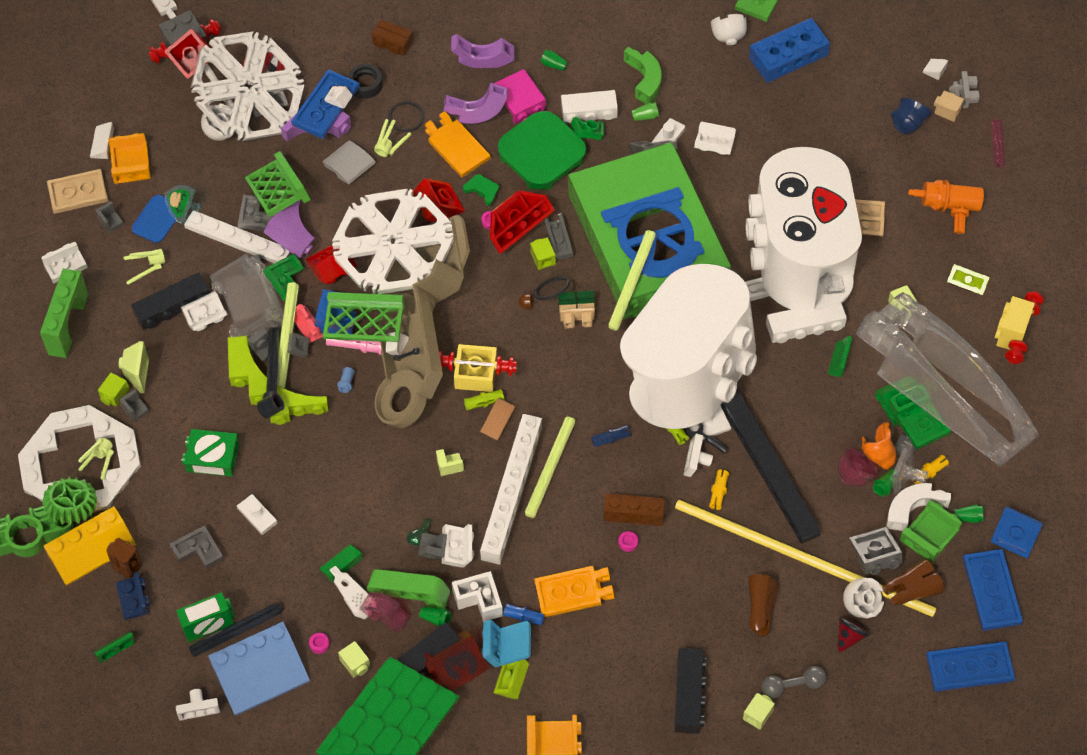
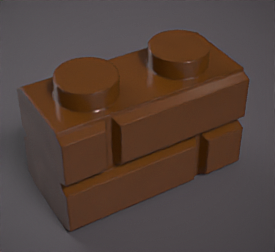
(392, 37)
(124, 558)

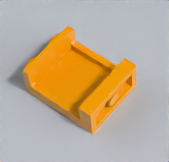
(129, 158)

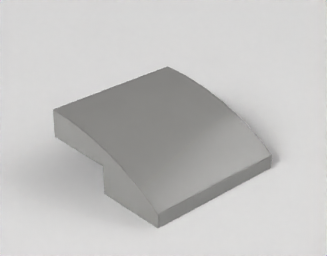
(349, 162)

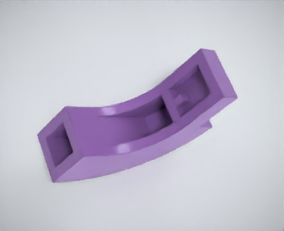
(482, 56)
(478, 110)

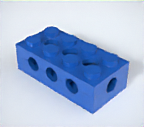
(789, 50)

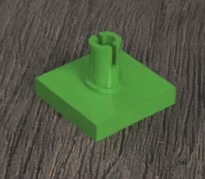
(757, 8)

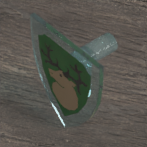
(180, 201)

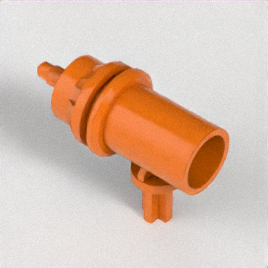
(955, 197)

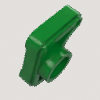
(588, 129)
(482, 186)

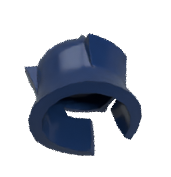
(909, 116)

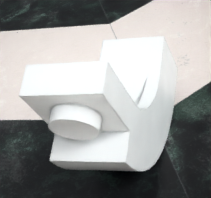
(911, 498)

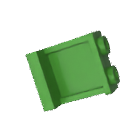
(931, 531)

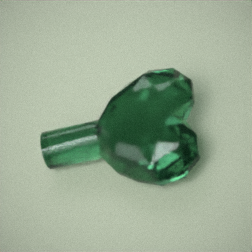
(414, 536)

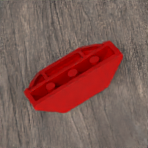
(517, 217)

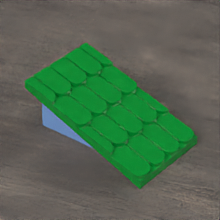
(391, 715)

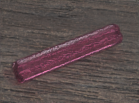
(997, 140)

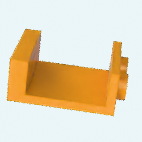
(553, 737)

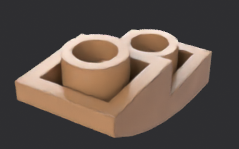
(497, 419)

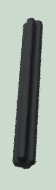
(235, 629)

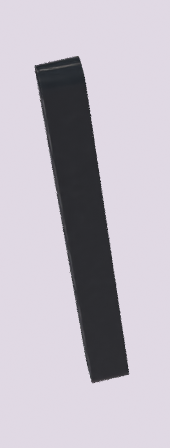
(770, 469)

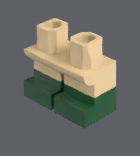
(585, 308)

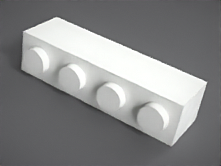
(800, 323)

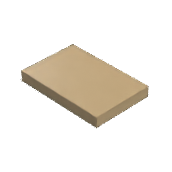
(77, 191)

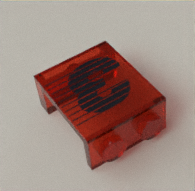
(457, 663)

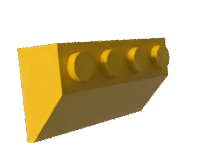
(86, 545)

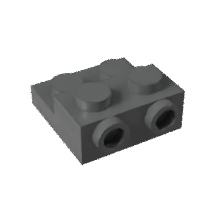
(876, 551)

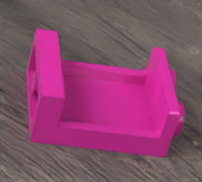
(522, 96)

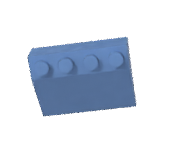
(259, 668)

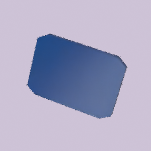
(154, 220)

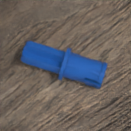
(523, 614)

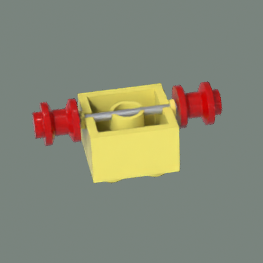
(1014, 324)
(476, 367)

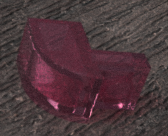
(384, 608)

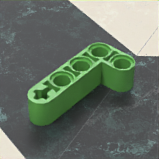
(410, 586)

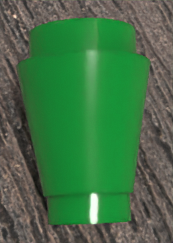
(553, 60)
(884, 484)
(970, 514)
(435, 615)

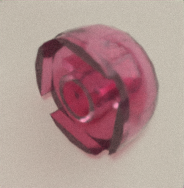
(855, 468)

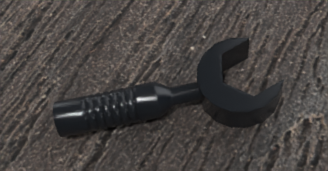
(709, 439)

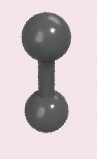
(813, 677)

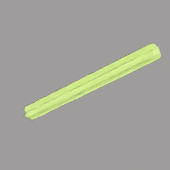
(632, 279)
(287, 329)
(550, 467)

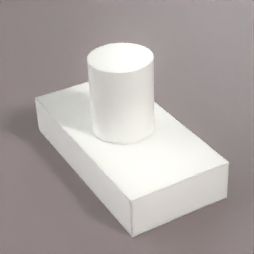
(671, 131)
(695, 456)
(257, 514)
(197, 706)

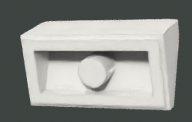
(100, 145)

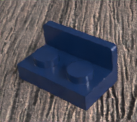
(132, 598)

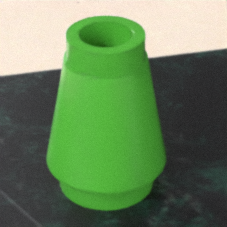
(646, 112)

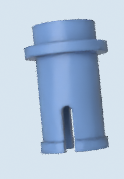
(344, 384)

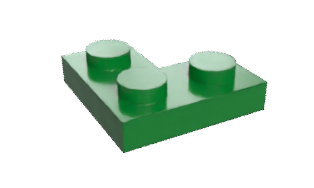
(281, 273)

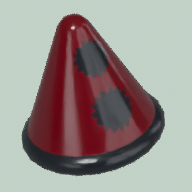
(849, 634)

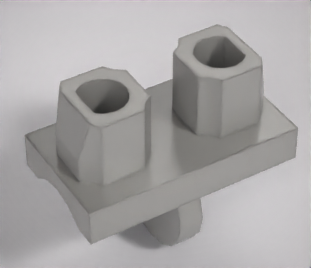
(966, 83)

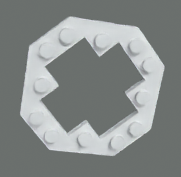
(104, 427)

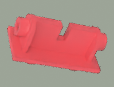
(306, 323)

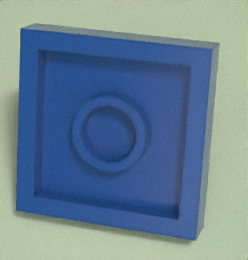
(1016, 532)

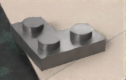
(645, 145)
(251, 216)
(198, 543)

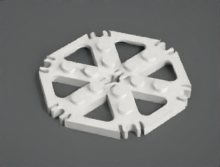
(236, 79)
(380, 241)

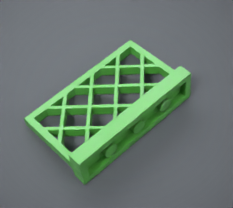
(288, 179)
(369, 302)

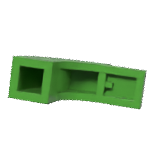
(650, 86)

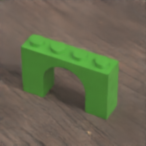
(69, 294)

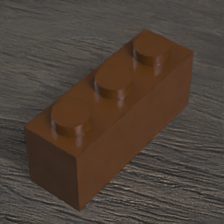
(633, 509)

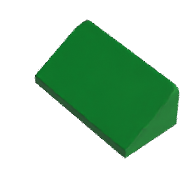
(840, 357)
(343, 561)
(115, 647)

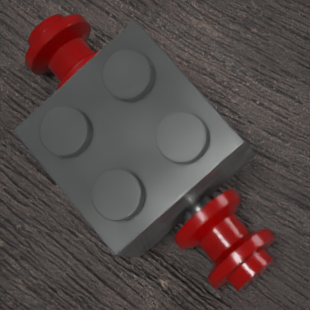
(176, 28)

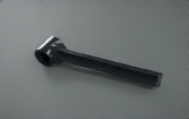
(271, 400)

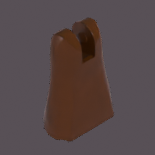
(915, 584)
(763, 595)

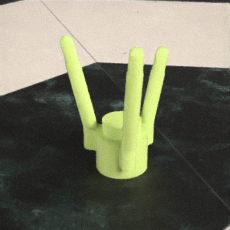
(384, 145)
(154, 257)
(100, 449)

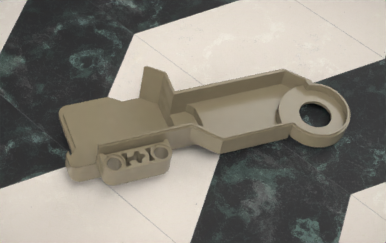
(422, 371)

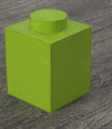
(542, 253)
(113, 390)

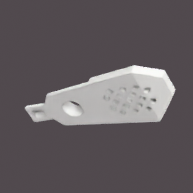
(350, 591)

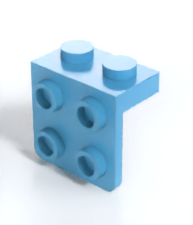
(506, 644)

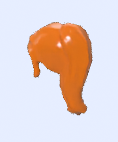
(883, 451)

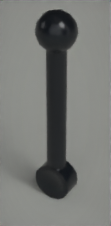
(416, 351)

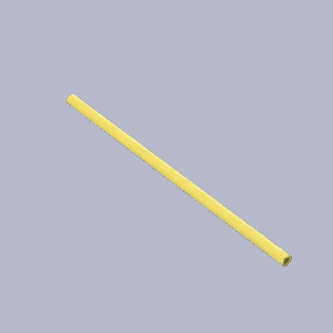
(789, 551)

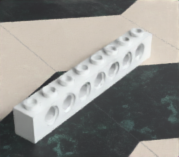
(511, 489)

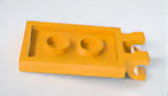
(456, 145)
(572, 590)

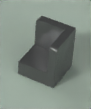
(108, 218)
(133, 406)
(432, 546)

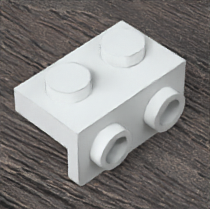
(715, 138)
(65, 257)
(204, 311)
(458, 545)

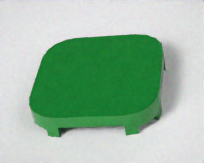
(541, 150)

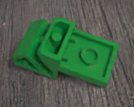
(915, 421)

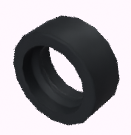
(367, 69)

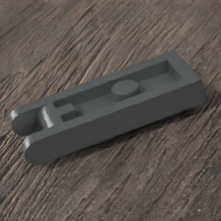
(559, 237)

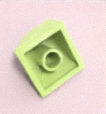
(135, 365)

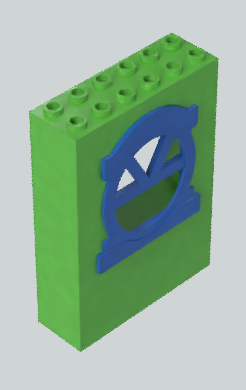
(632, 189)

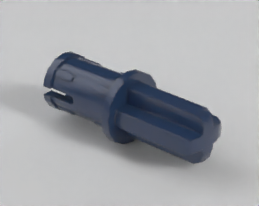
(610, 436)

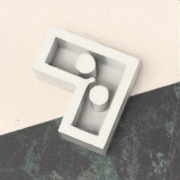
(480, 591)

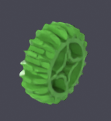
(69, 500)

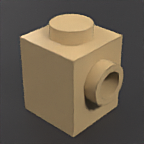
(948, 105)

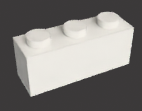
(589, 106)

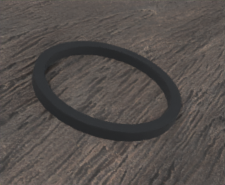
(402, 103)
(549, 281)

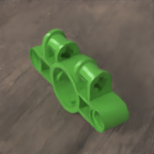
(45, 527)

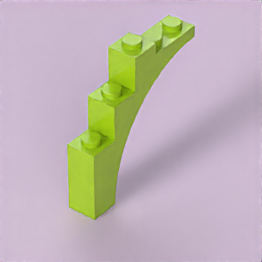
(245, 372)

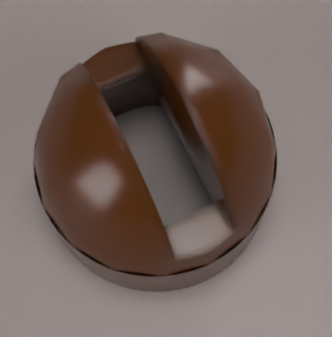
(526, 301)

